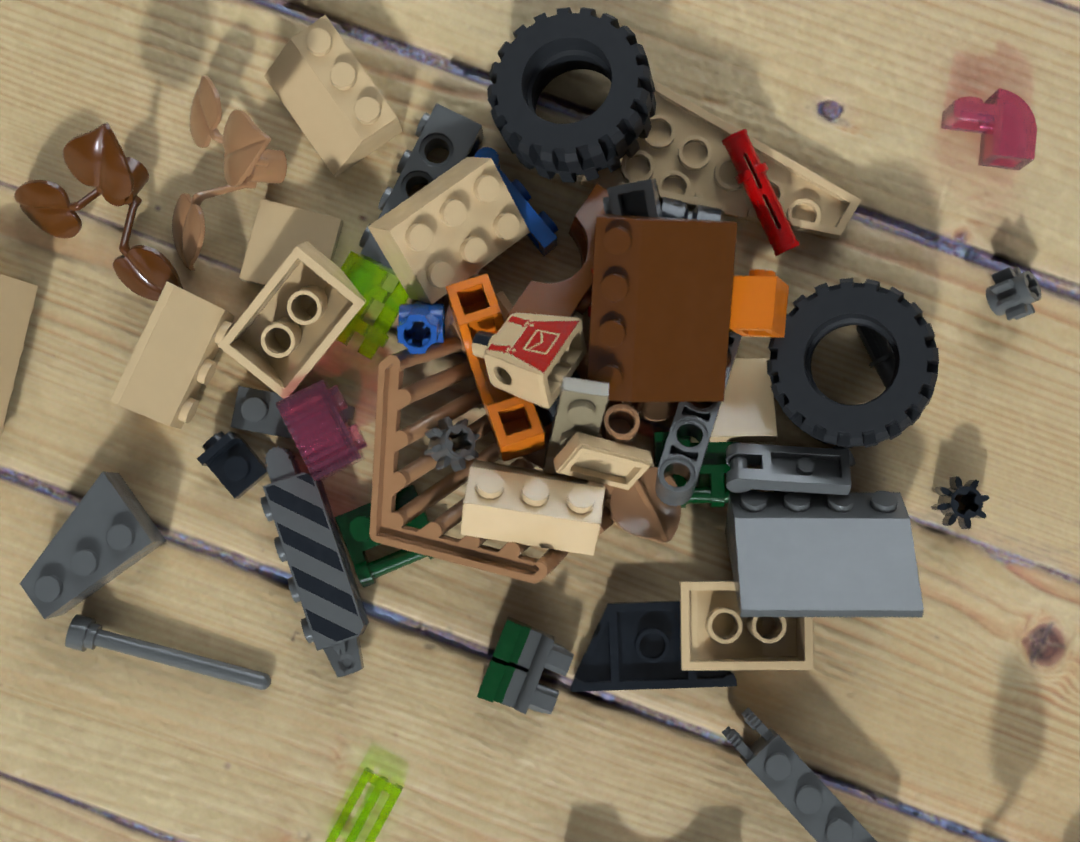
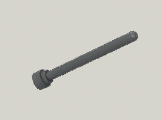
(85, 634)

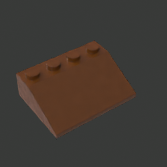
(661, 307)

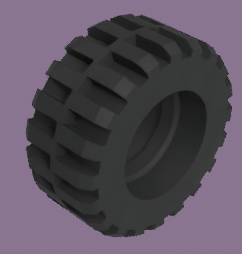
(563, 45)
(842, 306)

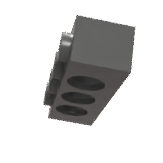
(439, 130)

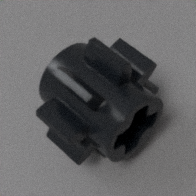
(971, 499)

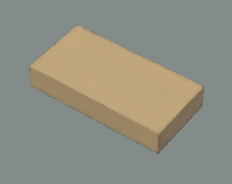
(602, 461)

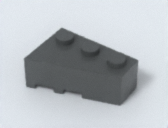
(92, 547)

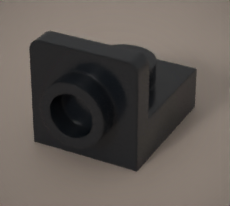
(233, 462)

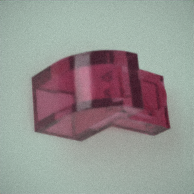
(1005, 126)

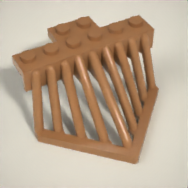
(390, 526)

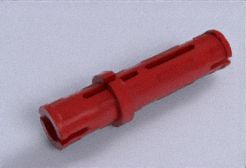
(740, 147)

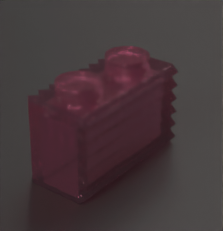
(322, 430)

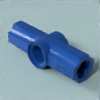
(421, 326)

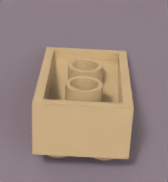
(720, 639)

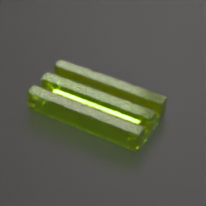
(381, 784)

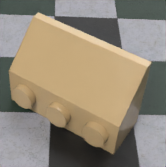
(331, 97)
(293, 320)
(173, 357)
(532, 507)

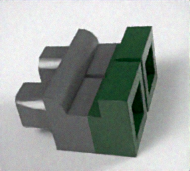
(520, 686)

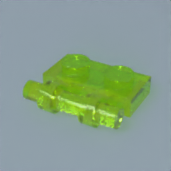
(368, 280)

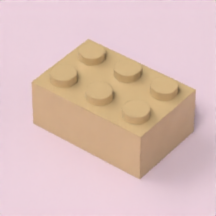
(449, 229)

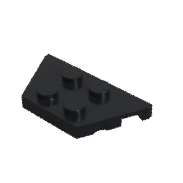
(640, 650)

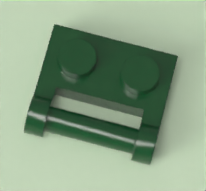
(355, 532)

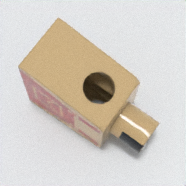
(532, 355)

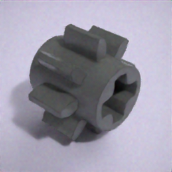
(1013, 293)
(462, 441)

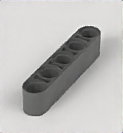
(690, 422)

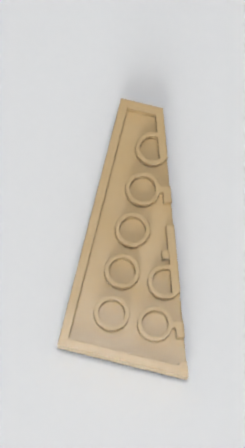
(694, 167)

